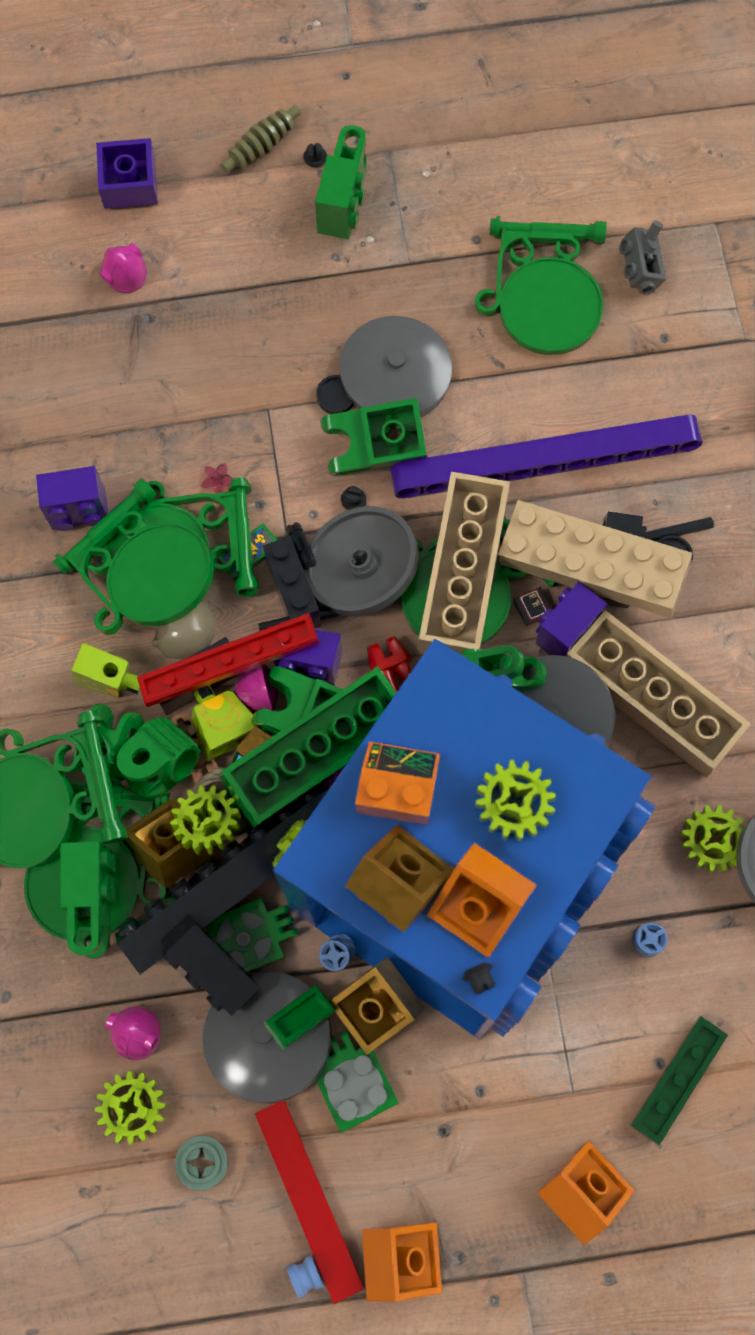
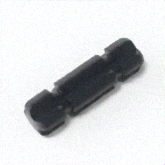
(301, 545)

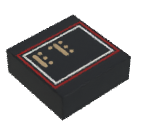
(531, 605)

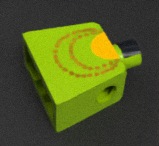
(92, 670)
(219, 722)

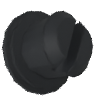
(315, 155)
(353, 498)
(479, 976)

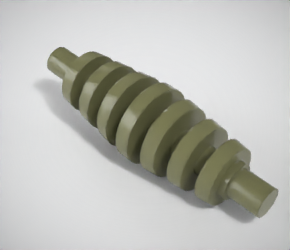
(260, 138)

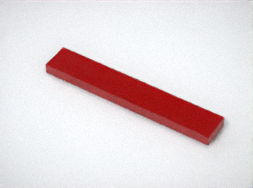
(228, 660)
(309, 1202)

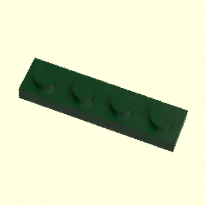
(678, 1080)

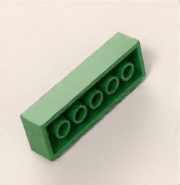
(307, 749)

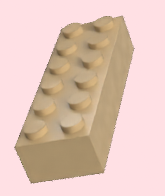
(597, 556)
(464, 562)
(660, 694)

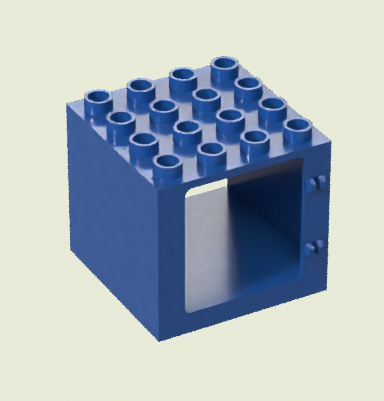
(473, 725)

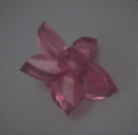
(217, 478)

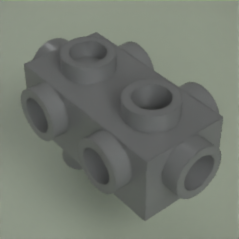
(643, 258)

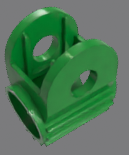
(111, 739)
(160, 751)

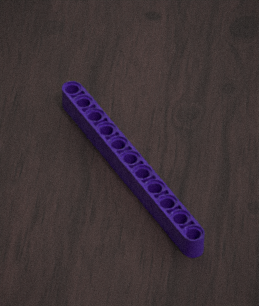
(550, 455)

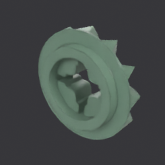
(190, 1174)

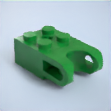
(342, 185)
(368, 436)
(498, 662)
(301, 694)
(87, 896)

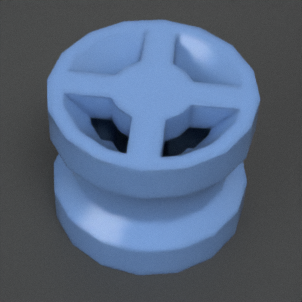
(654, 936)
(333, 958)
(305, 1276)

